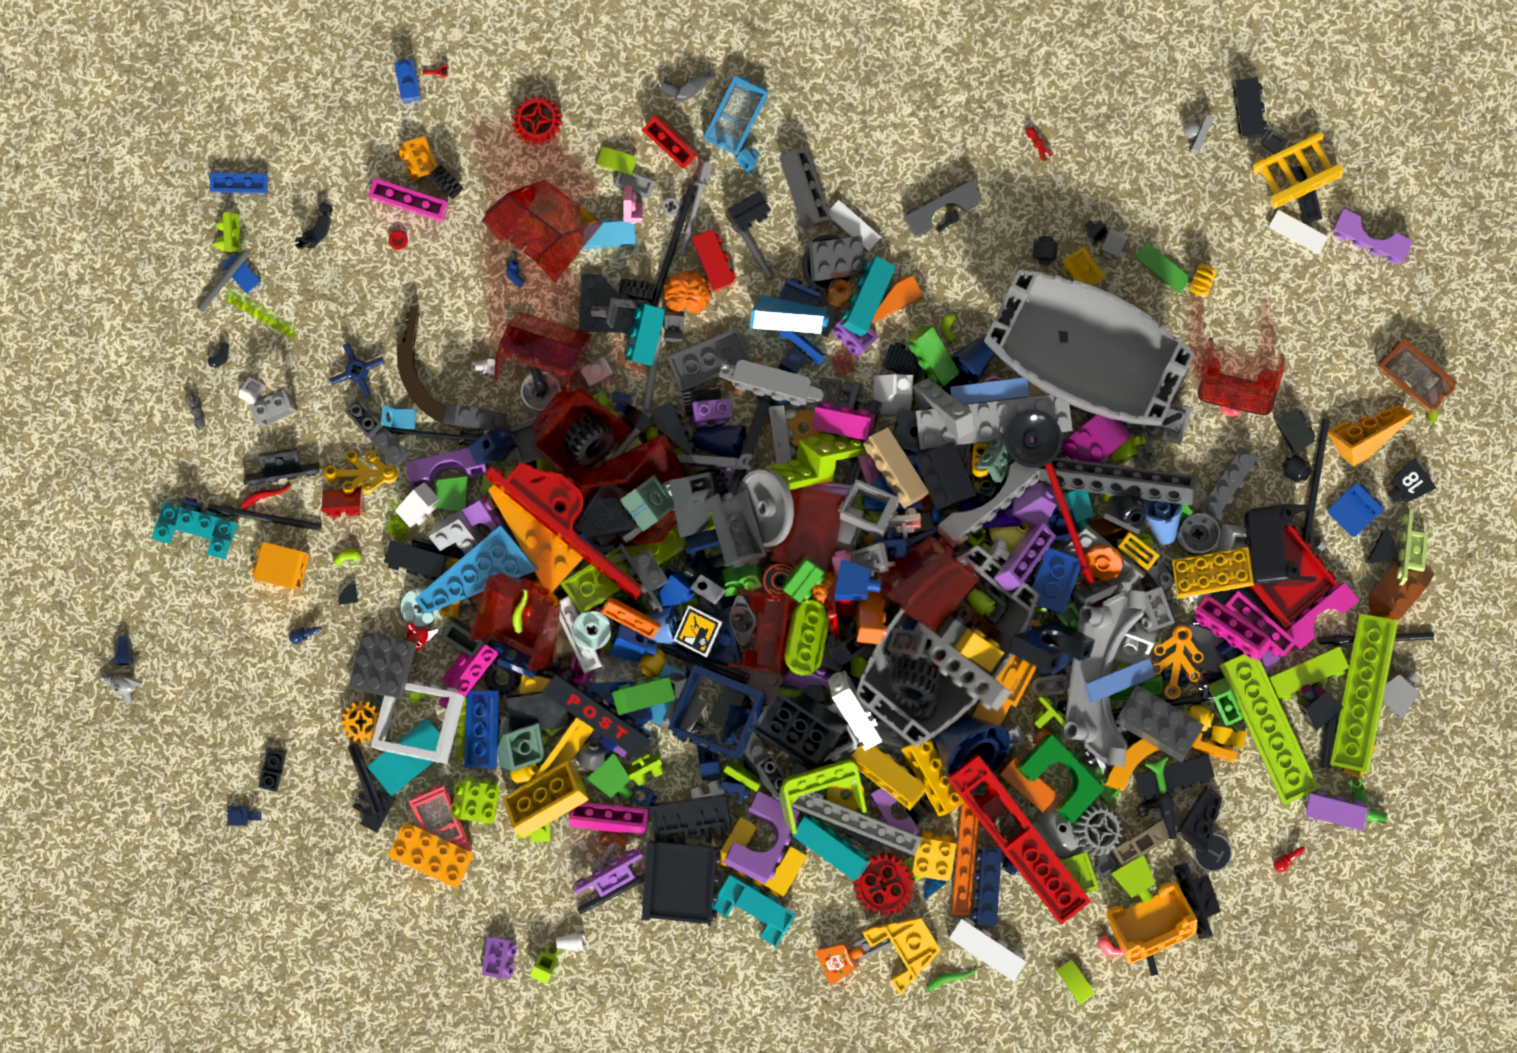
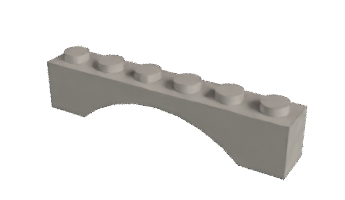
(960, 525)

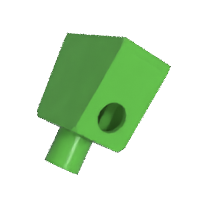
(452, 493)
(612, 778)

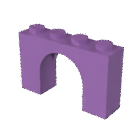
(761, 864)

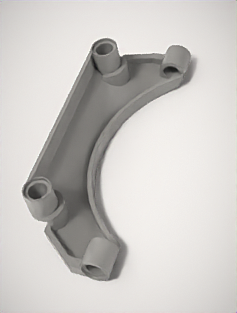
(1094, 720)

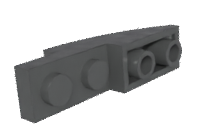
(376, 432)
(761, 762)

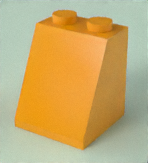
(280, 566)

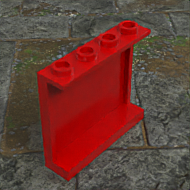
(1287, 602)

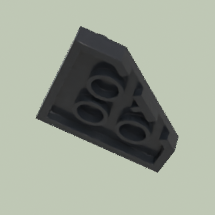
(598, 291)
(606, 514)

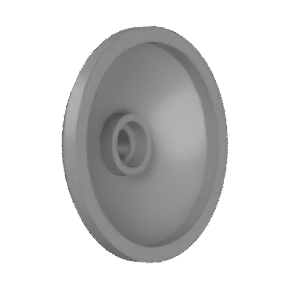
(1049, 822)

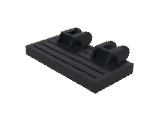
(691, 817)

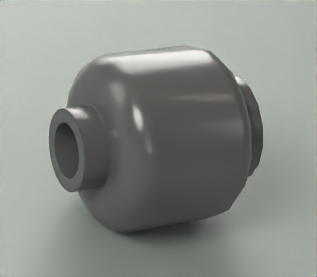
(592, 755)

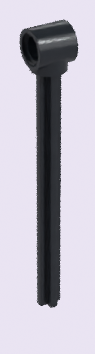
(752, 438)

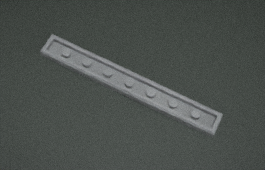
(857, 822)

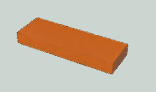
(630, 617)

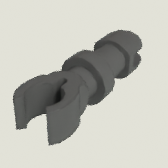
(195, 410)

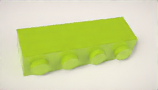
(1309, 672)

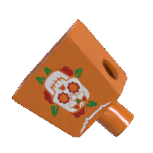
(839, 960)

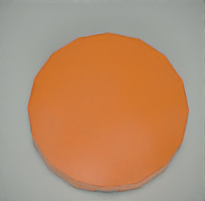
(1105, 562)

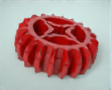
(529, 117)

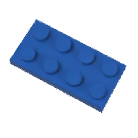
(481, 729)

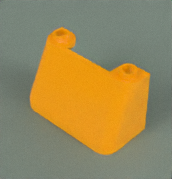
(1153, 924)

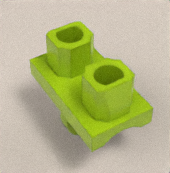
(644, 765)

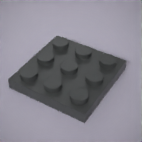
(382, 665)

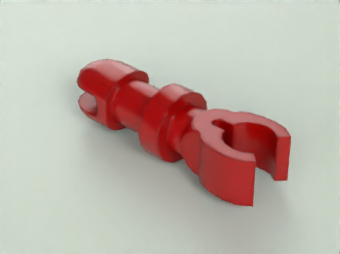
(1038, 143)

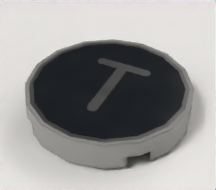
(1218, 854)

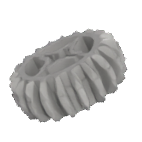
(1104, 816)

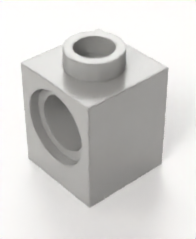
(1113, 245)

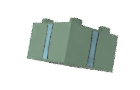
(648, 503)

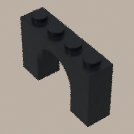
(1045, 645)

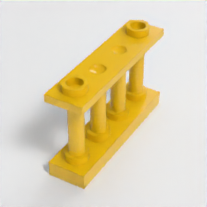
(1297, 188)

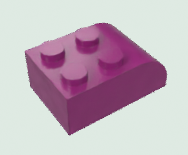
(1096, 439)

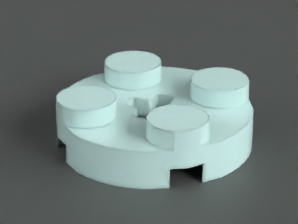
(411, 614)
(580, 632)

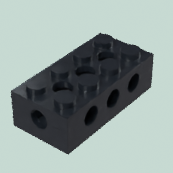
(904, 422)

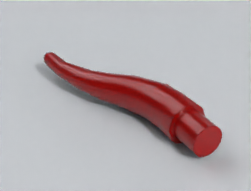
(254, 497)

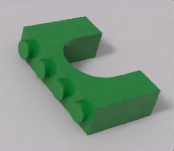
(1084, 786)

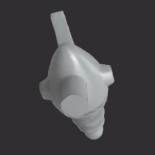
(122, 685)

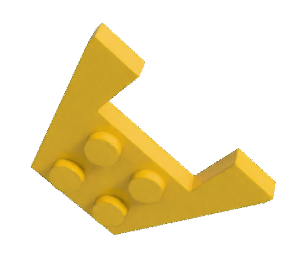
(912, 943)

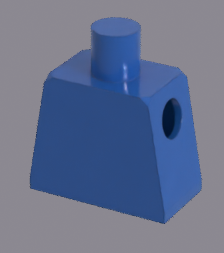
(854, 582)
(630, 645)

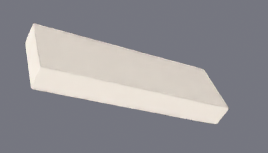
(853, 225)
(1298, 232)

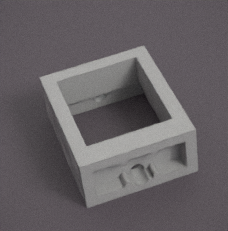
(280, 407)
(875, 493)

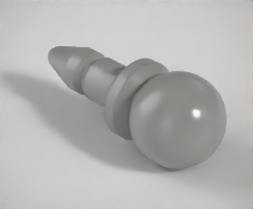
(603, 860)

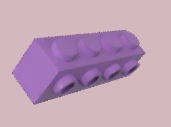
(1025, 557)

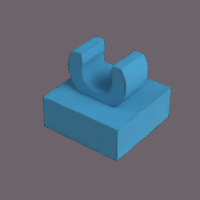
(748, 159)

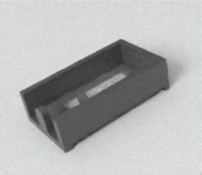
(736, 529)

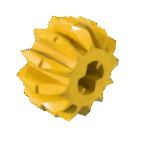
(1203, 280)

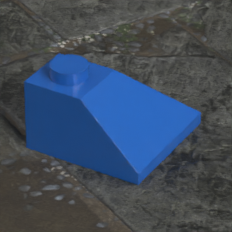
(675, 591)

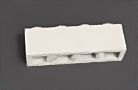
(987, 949)

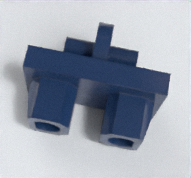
(901, 546)

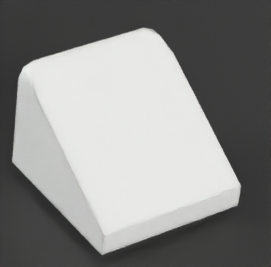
(251, 390)

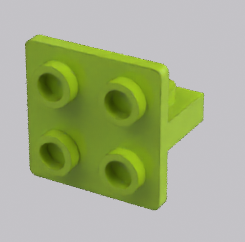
(1043, 717)

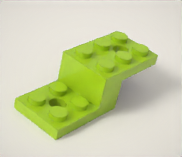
(817, 459)

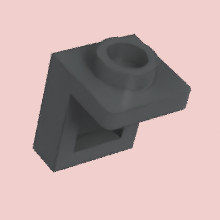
(674, 326)

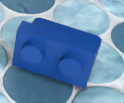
(1355, 509)

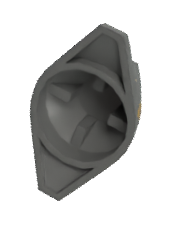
(742, 619)

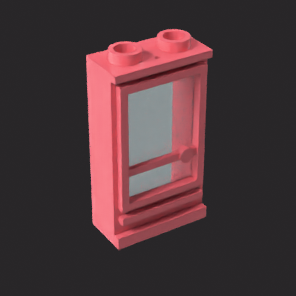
(434, 816)

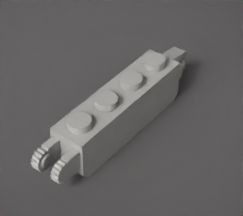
(771, 382)

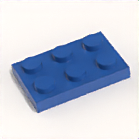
(1056, 580)

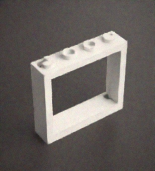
(447, 732)

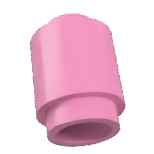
(840, 555)

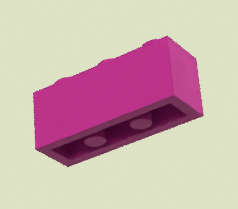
(843, 420)

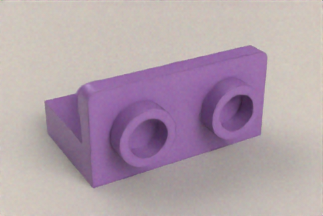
(855, 343)
(499, 958)

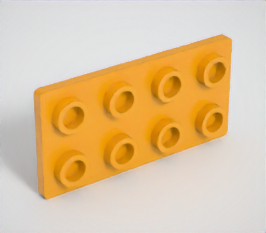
(430, 855)

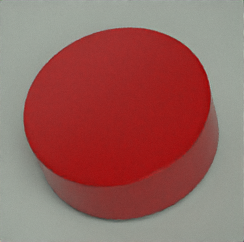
(398, 240)

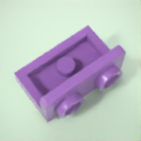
(711, 412)

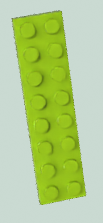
(1364, 692)
(1269, 728)

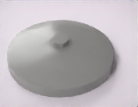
(770, 504)

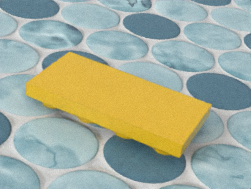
(1213, 572)

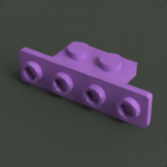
(611, 876)

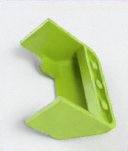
(841, 773)

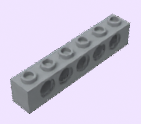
(996, 691)

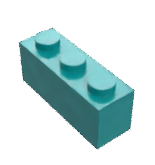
(644, 334)

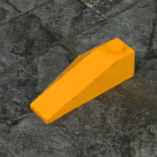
(1361, 439)

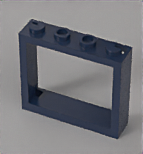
(686, 698)

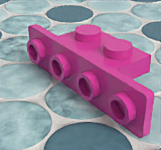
(467, 671)

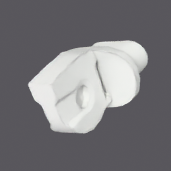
(484, 366)

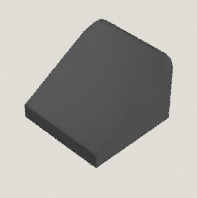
(678, 683)

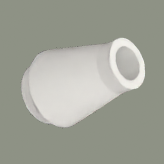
(571, 942)

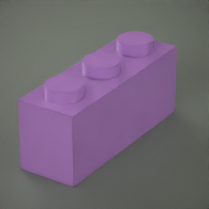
(1337, 810)

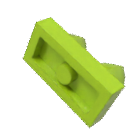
(231, 227)

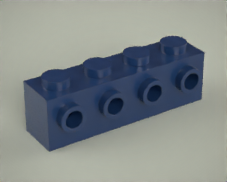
(988, 888)

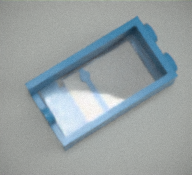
(736, 115)

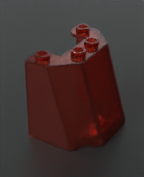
(558, 417)
(929, 581)
(539, 618)

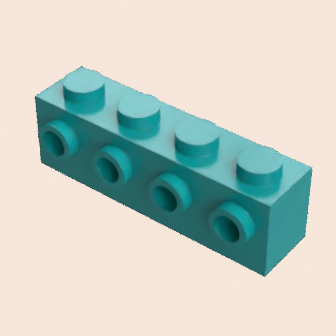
(868, 295)
(832, 847)

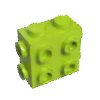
(475, 800)

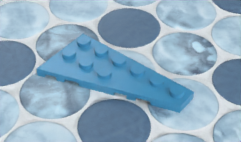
(469, 575)

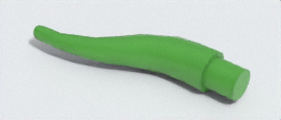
(941, 979)

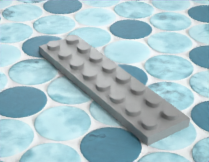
(988, 420)

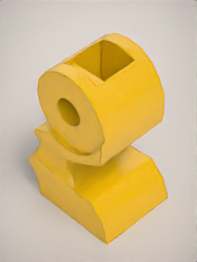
(1228, 736)

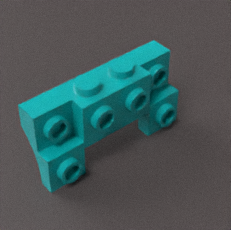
(196, 523)
(756, 904)

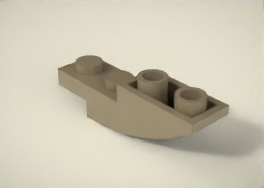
(1145, 841)

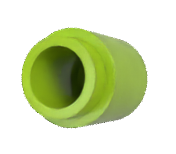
(981, 603)

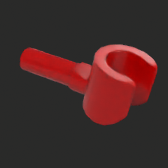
(436, 72)

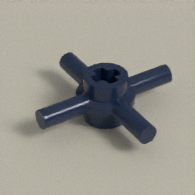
(353, 362)

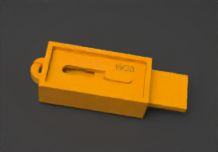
(1015, 678)

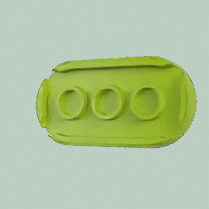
(807, 637)

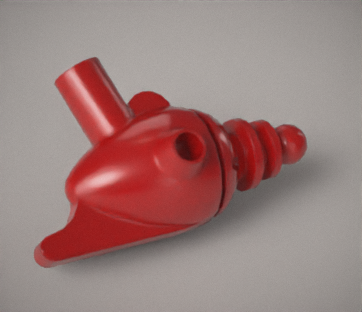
(419, 636)

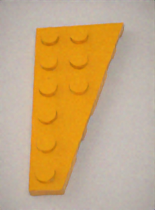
(543, 548)

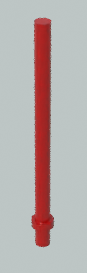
(1086, 570)

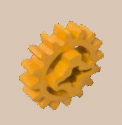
(353, 722)

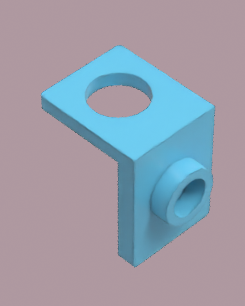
(399, 418)

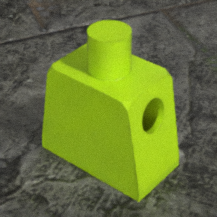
(1135, 878)

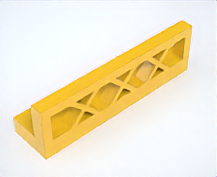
(568, 746)

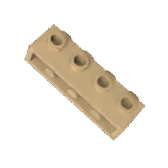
(895, 467)

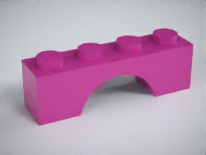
(1339, 599)

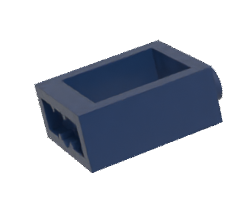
(702, 541)

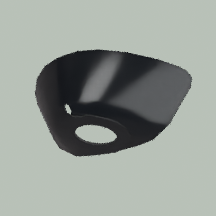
(635, 418)

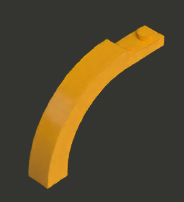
(1135, 754)

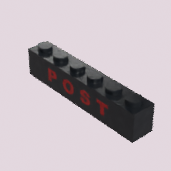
(597, 714)

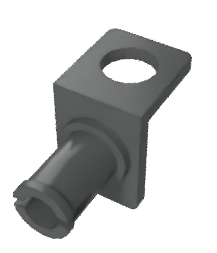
(611, 311)

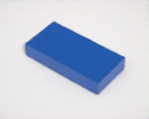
(243, 276)

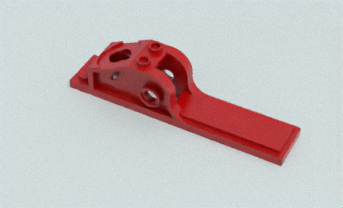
(539, 502)
(1027, 848)

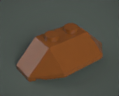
(1393, 600)

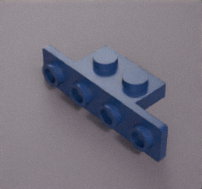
(515, 659)

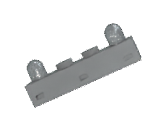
(781, 433)

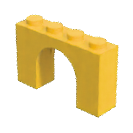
(784, 872)

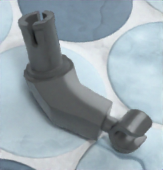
(689, 89)

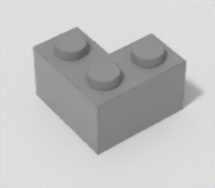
(456, 530)

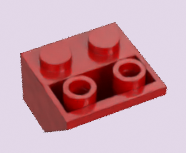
(337, 503)

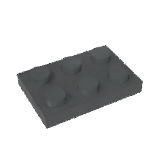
(836, 258)

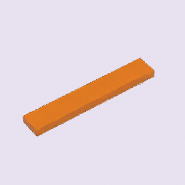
(965, 862)

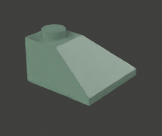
(521, 748)

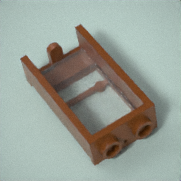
(1417, 375)

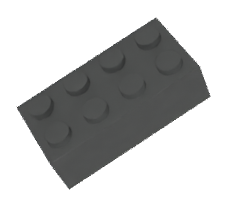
(1159, 723)

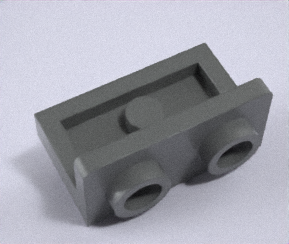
(1156, 576)

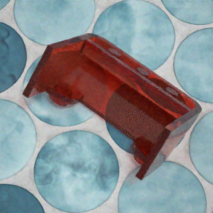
(1237, 392)
(771, 632)

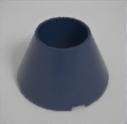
(971, 737)

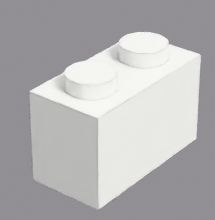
(417, 505)

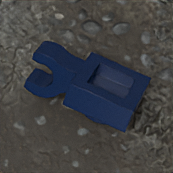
(239, 816)

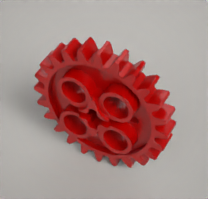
(891, 900)

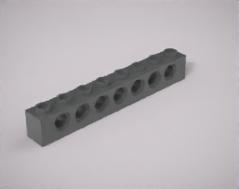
(1122, 481)

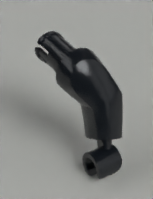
(315, 235)

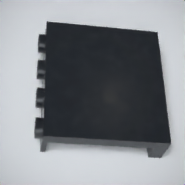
(681, 882)

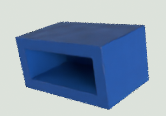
(407, 81)

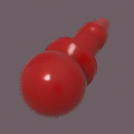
(1282, 863)

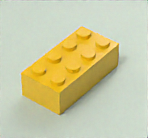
(545, 798)

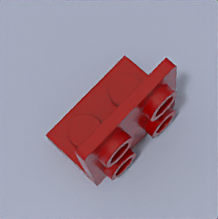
(838, 608)

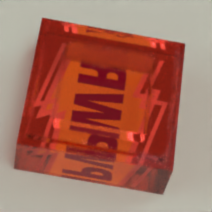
(843, 364)

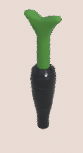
(1164, 799)

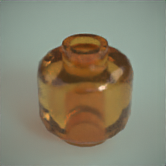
(839, 292)

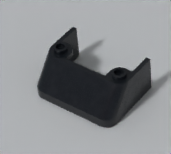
(1267, 548)

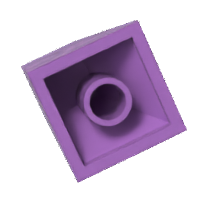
(1035, 504)

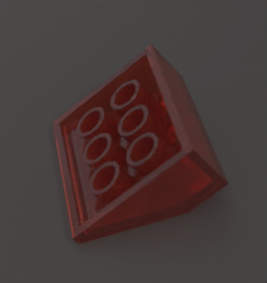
(813, 528)

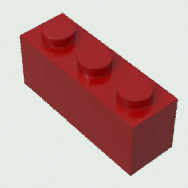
(671, 141)
(714, 260)

